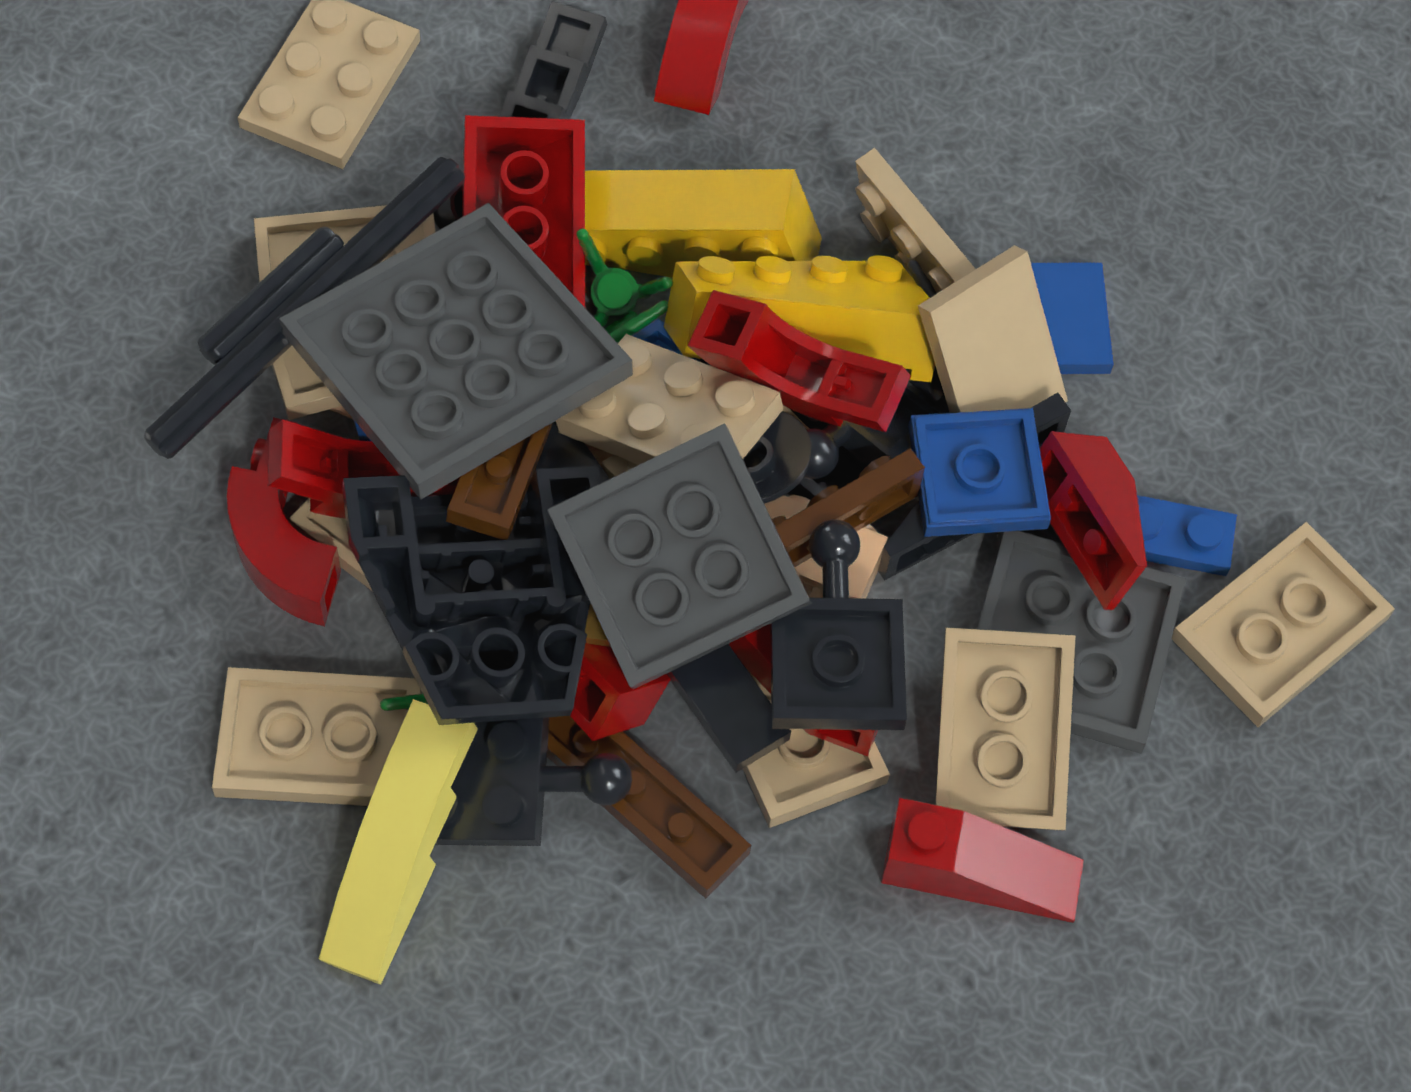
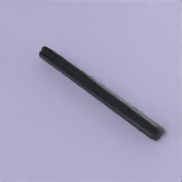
(267, 342)

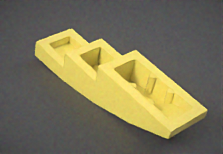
(395, 844)

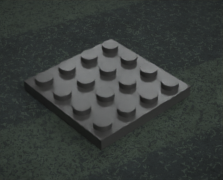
(455, 349)

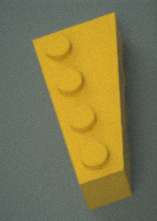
(672, 216)
(845, 304)

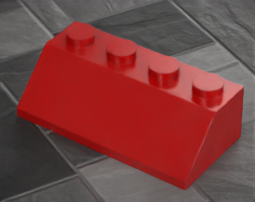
(535, 182)

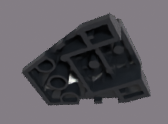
(478, 617)

